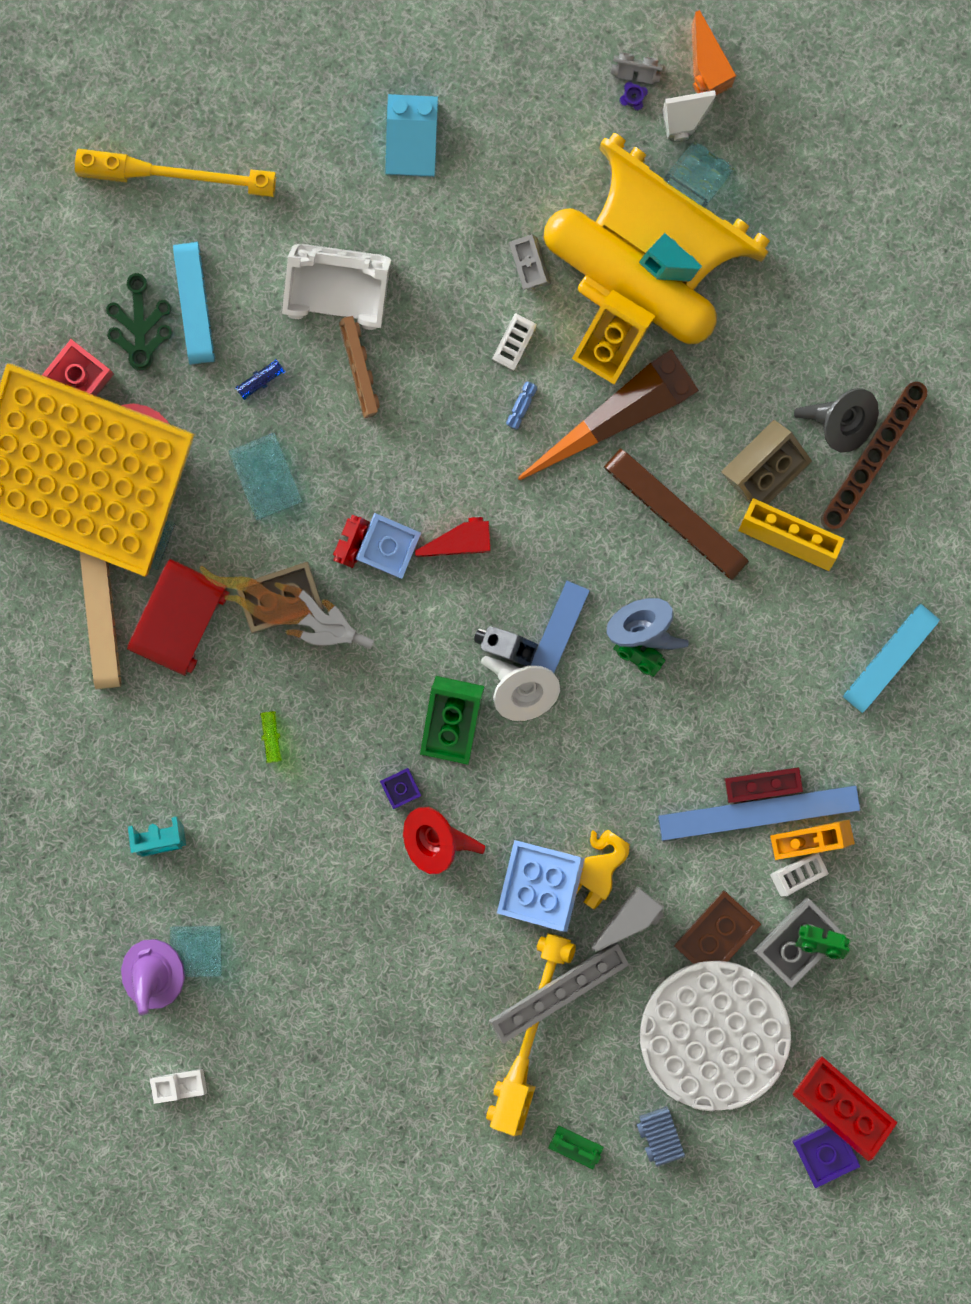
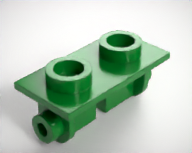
(648, 662)
(811, 941)
(576, 1147)

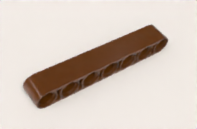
(882, 447)
(676, 513)

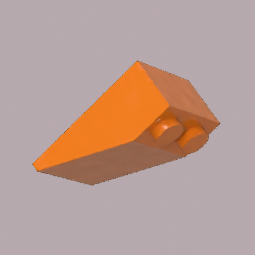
(709, 62)

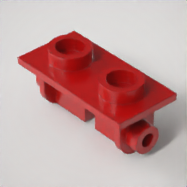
(347, 551)

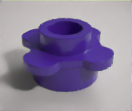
(640, 93)

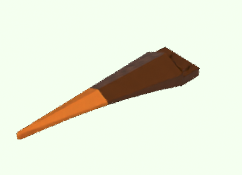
(647, 394)

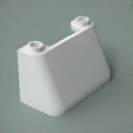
(336, 284)

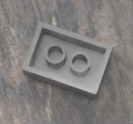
(779, 946)

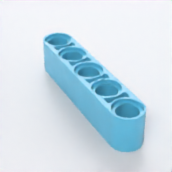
(193, 303)
(892, 658)

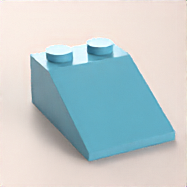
(411, 135)

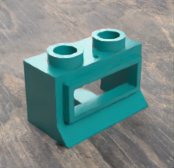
(156, 839)

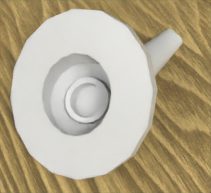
(522, 691)

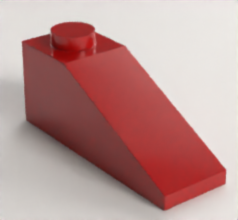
(464, 539)

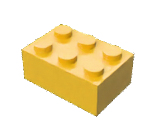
(613, 337)

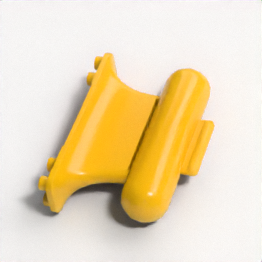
(631, 221)

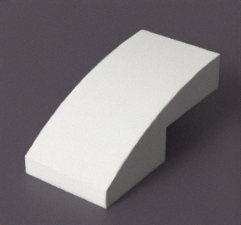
(178, 1086)

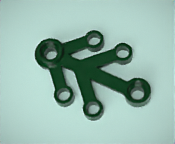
(139, 327)

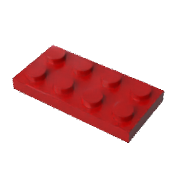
(845, 1108)

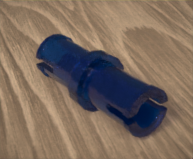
(260, 379)

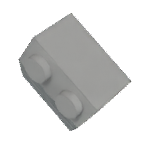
(633, 916)

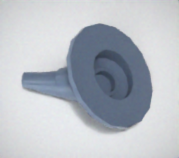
(644, 624)

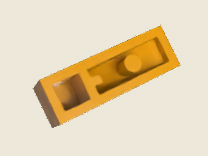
(812, 839)

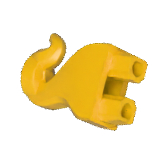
(599, 869)

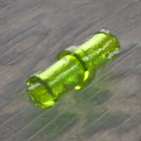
(270, 737)

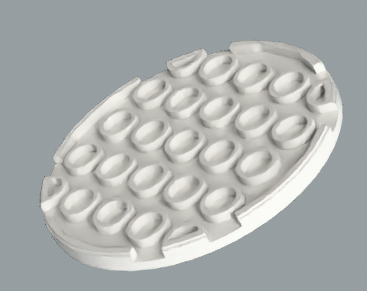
(715, 1036)

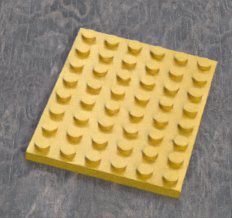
(86, 469)

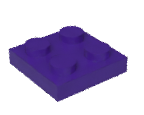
(825, 1155)

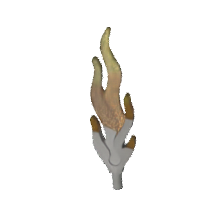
(288, 610)

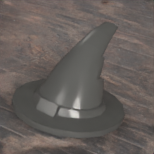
(846, 420)

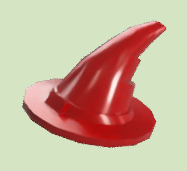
(433, 841)

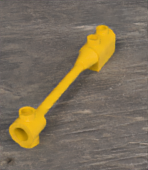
(121, 166)
(514, 1092)

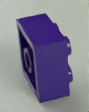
(400, 788)

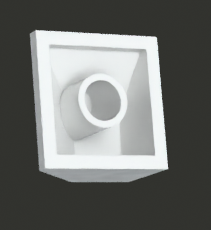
(685, 114)

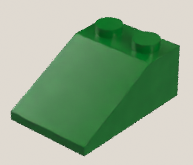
(451, 720)

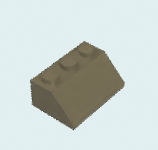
(767, 464)

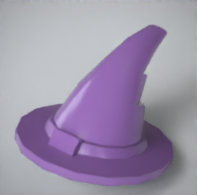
(152, 974)

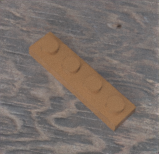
(357, 356)

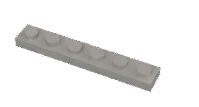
(558, 993)

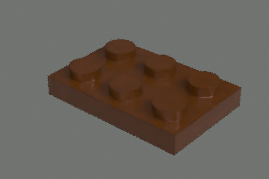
(718, 931)

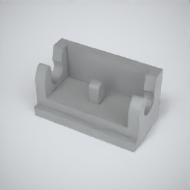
(530, 262)

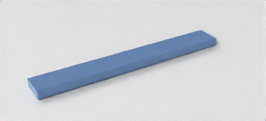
(759, 813)

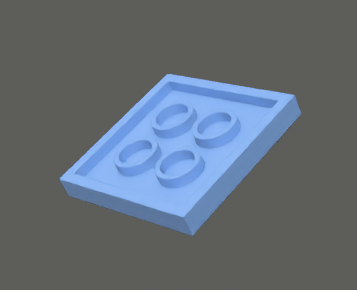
(540, 885)

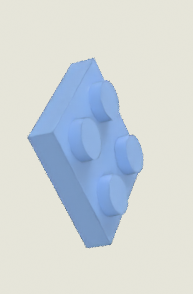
(388, 546)

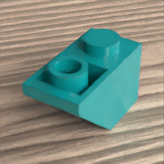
(669, 261)

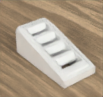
(531, 326)
(781, 884)

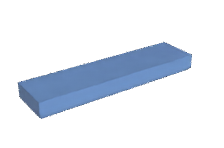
(560, 626)

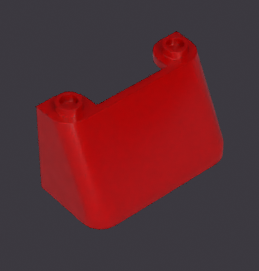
(176, 617)

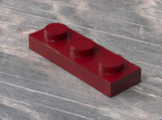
(763, 785)

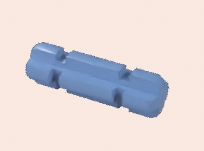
(521, 405)

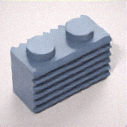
(661, 1137)

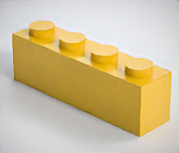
(791, 534)

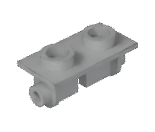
(627, 65)

